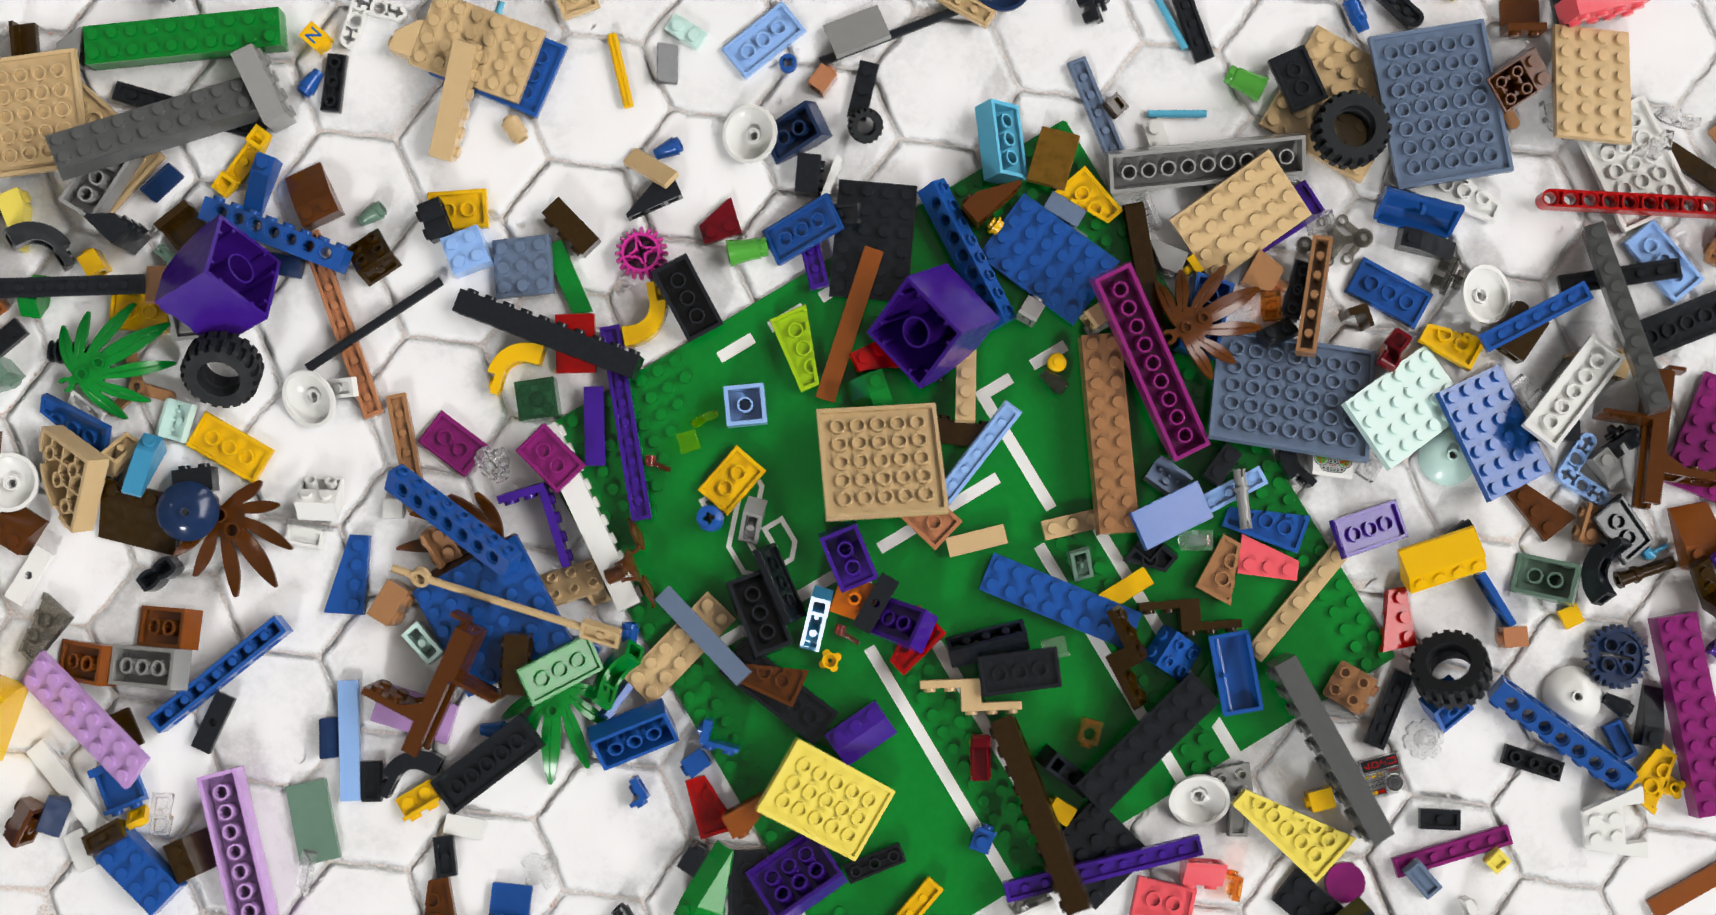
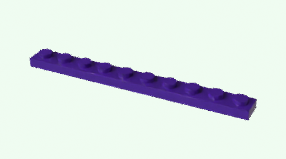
(628, 435)
(1109, 866)

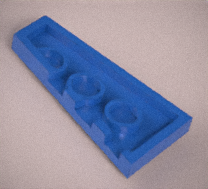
(81, 423)

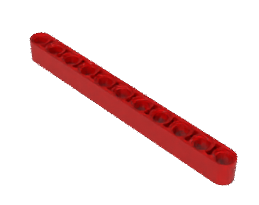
(1635, 201)

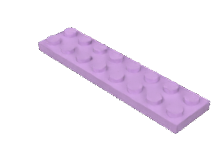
(85, 719)

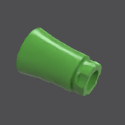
(1246, 82)
(746, 250)

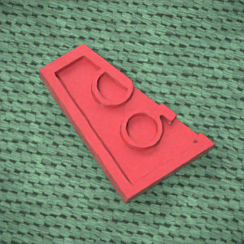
(1265, 561)

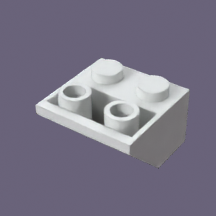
(320, 498)
(1040, 905)

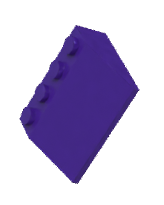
(796, 877)

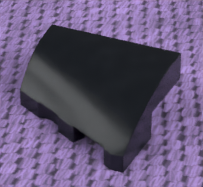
(1157, 557)

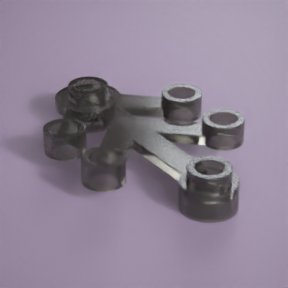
(1340, 240)

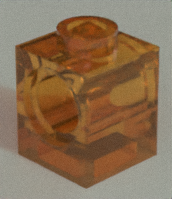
(1089, 723)

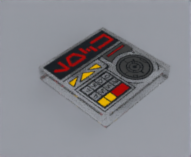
(1383, 774)

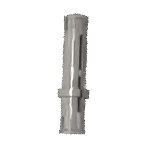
(1242, 498)

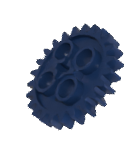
(1618, 639)

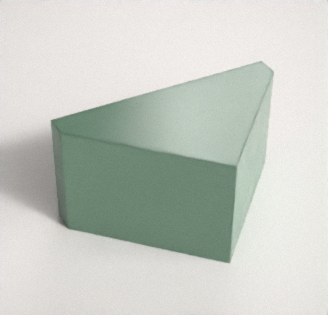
(1080, 563)

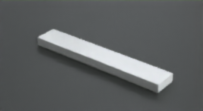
(67, 785)

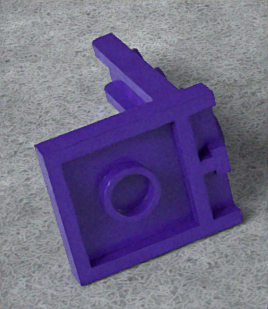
(553, 517)

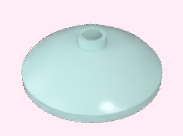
(1437, 464)

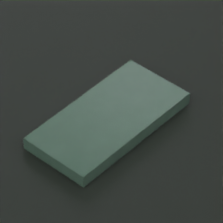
(313, 819)

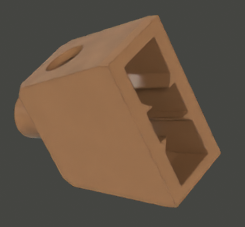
(1264, 273)

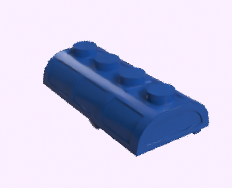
(1409, 209)
(1235, 672)

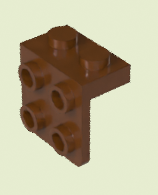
(1520, 19)

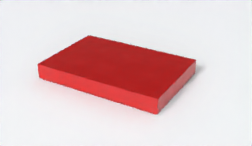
(566, 363)

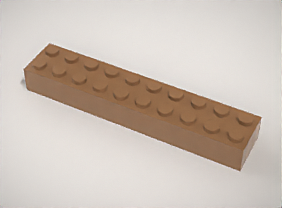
(1107, 433)

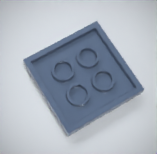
(523, 266)

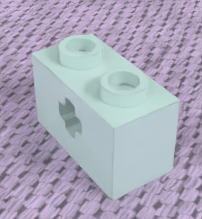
(423, 642)

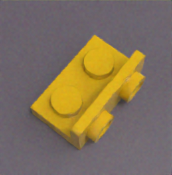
(418, 800)

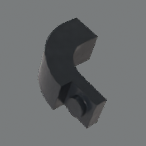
(41, 234)
(1291, 467)
(1595, 569)
(426, 761)

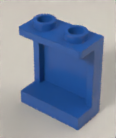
(114, 795)

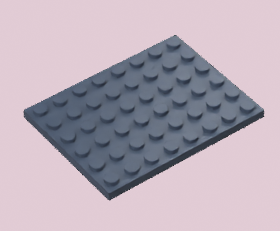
(1440, 104)
(1288, 398)

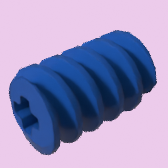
(704, 513)

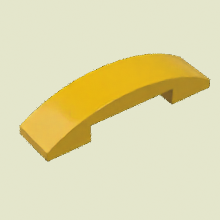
(239, 170)

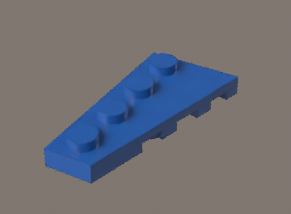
(1274, 528)
(351, 581)

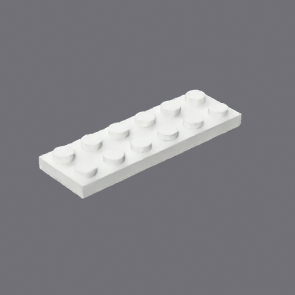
(1573, 391)

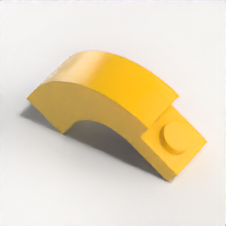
(651, 325)
(510, 357)

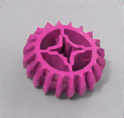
(633, 255)

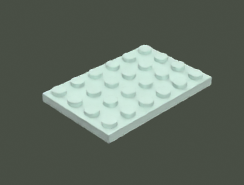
(1401, 408)

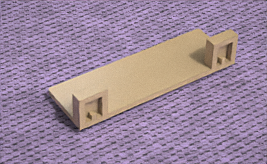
(575, 583)

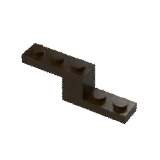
(1705, 583)
(1189, 616)
(1127, 656)

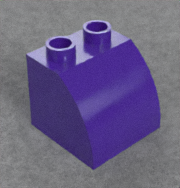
(219, 280)
(932, 324)

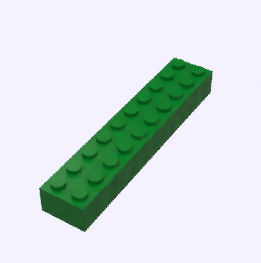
(183, 38)

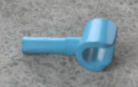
(1648, 553)

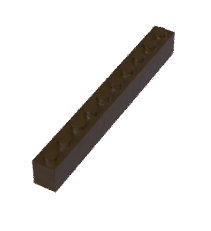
(1041, 815)

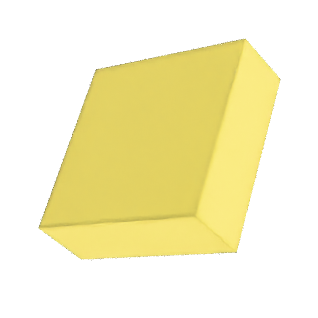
(1496, 860)

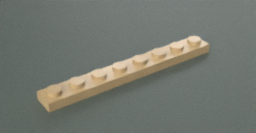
(1296, 602)

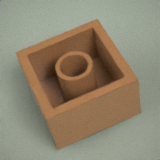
(392, 603)

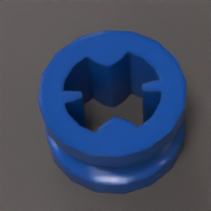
(788, 69)

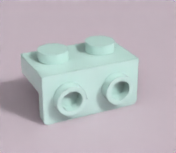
(176, 420)

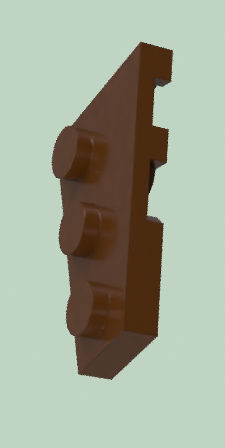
(776, 682)

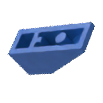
(261, 182)

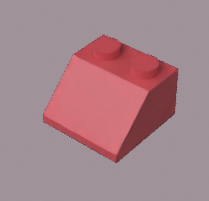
(1202, 872)

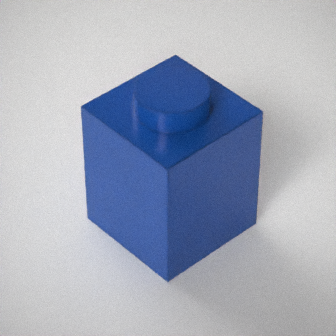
(695, 762)

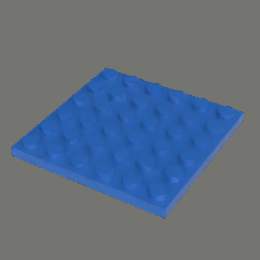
(520, 587)

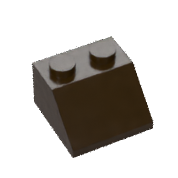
(191, 855)

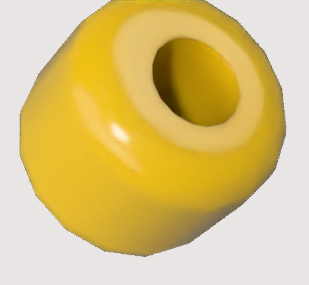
(1056, 362)

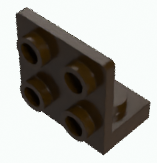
(373, 257)

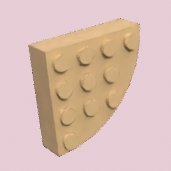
(72, 476)

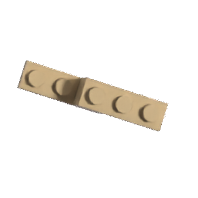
(970, 696)

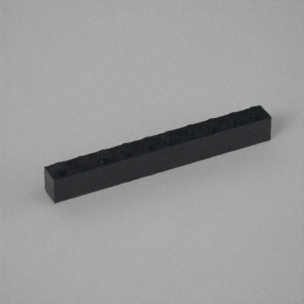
(551, 335)

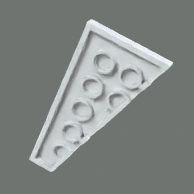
(1476, 201)

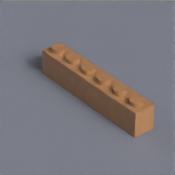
(1314, 296)

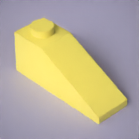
(16, 208)

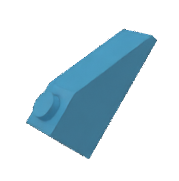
(143, 464)
(816, 618)

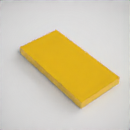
(230, 447)

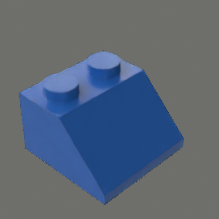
(1444, 718)

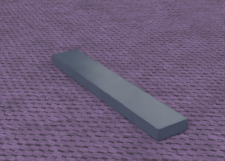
(1092, 102)
(703, 635)

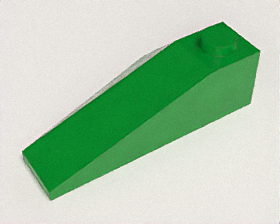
(869, 390)
(709, 886)

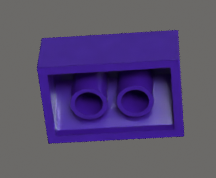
(860, 733)

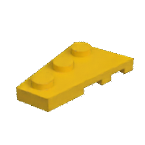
(1090, 195)
(1454, 346)
(1653, 774)

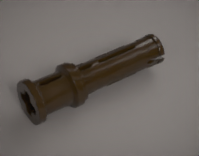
(1636, 574)

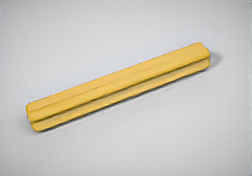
(620, 71)

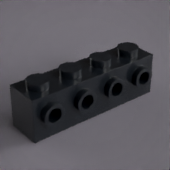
(986, 641)

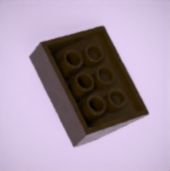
(133, 519)

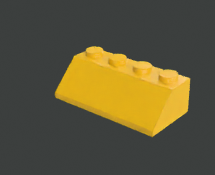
(1441, 559)

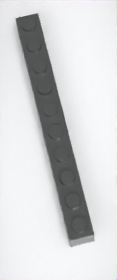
(1625, 319)

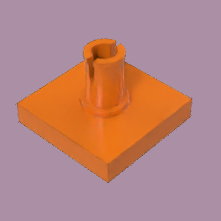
(851, 601)

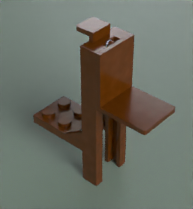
(1652, 461)
(451, 673)

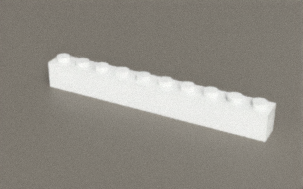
(596, 533)

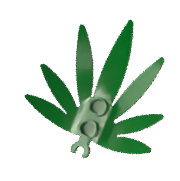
(94, 367)
(551, 728)

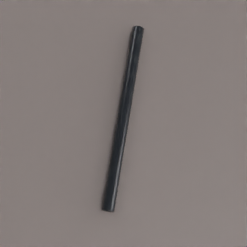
(900, 31)
(374, 324)

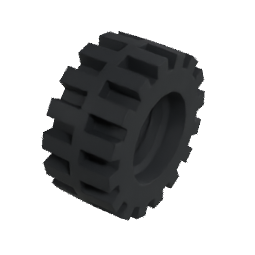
(865, 137)

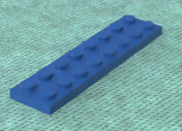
(1053, 598)

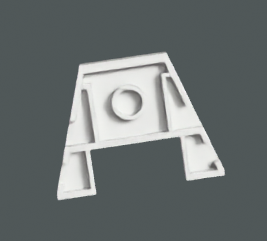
(1604, 824)

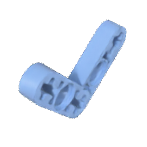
(1573, 470)

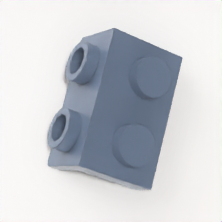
(1166, 476)

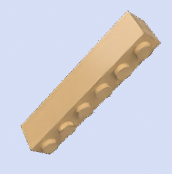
(455, 100)

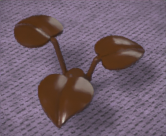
(619, 571)

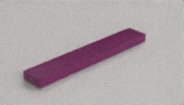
(1455, 849)

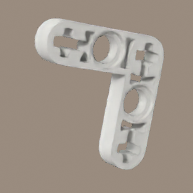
(363, 12)

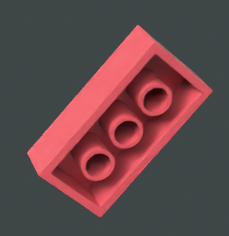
(1590, 11)

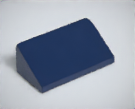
(162, 182)
(290, 265)
(328, 738)
(54, 815)

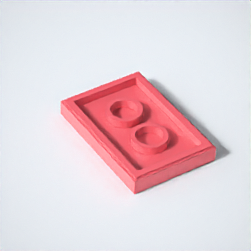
(1161, 898)

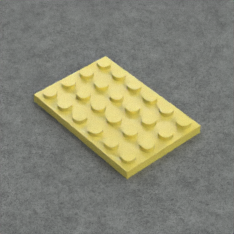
(825, 799)

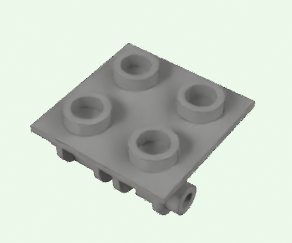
(1234, 776)

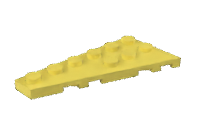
(1301, 838)

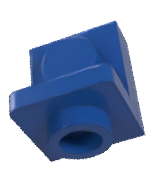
(638, 788)
(982, 838)

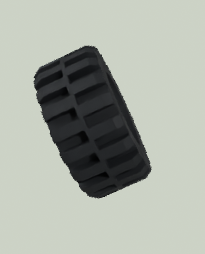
(1368, 112)
(215, 388)
(1451, 646)

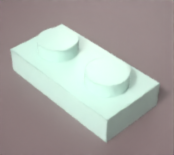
(686, 31)

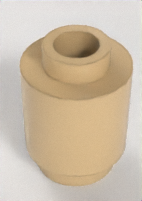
(515, 129)

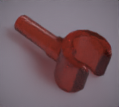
(650, 461)
(841, 629)

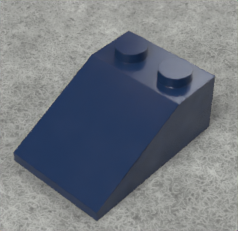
(799, 131)

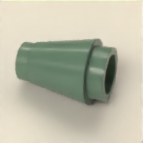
(373, 213)

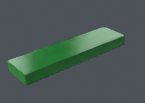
(569, 280)

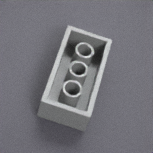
(264, 87)
(99, 189)
(150, 667)

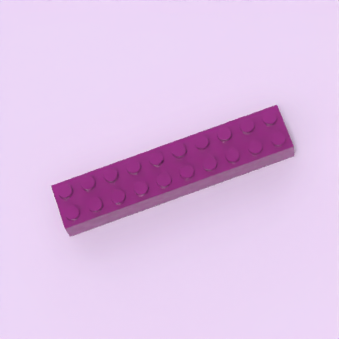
(1149, 361)
(1689, 705)

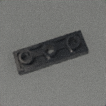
(333, 94)
(1292, 300)
(882, 592)
(208, 732)
(1522, 760)
(886, 857)

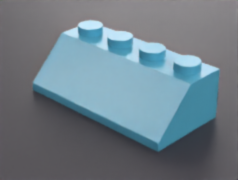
(1001, 141)

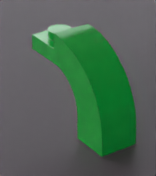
(615, 669)

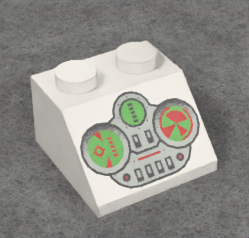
(1330, 466)

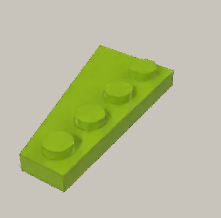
(796, 342)

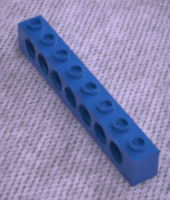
(964, 248)
(338, 260)
(453, 521)
(220, 674)
(1618, 780)

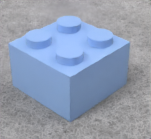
(467, 251)
(745, 405)

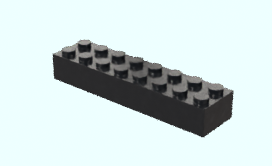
(1146, 743)

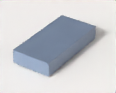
(1065, 209)
(1422, 878)

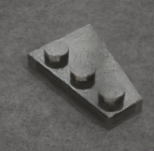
(47, 626)

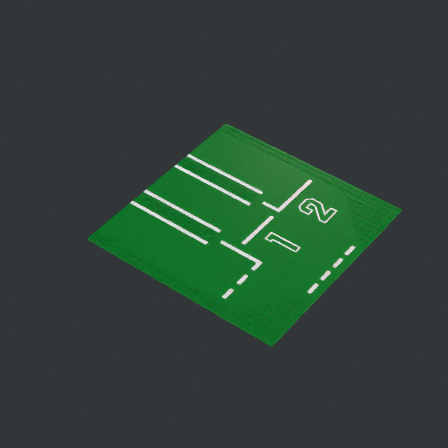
(1027, 478)

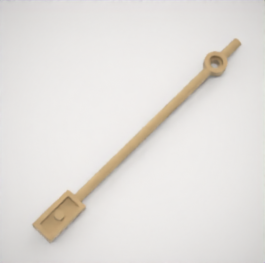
(588, 628)

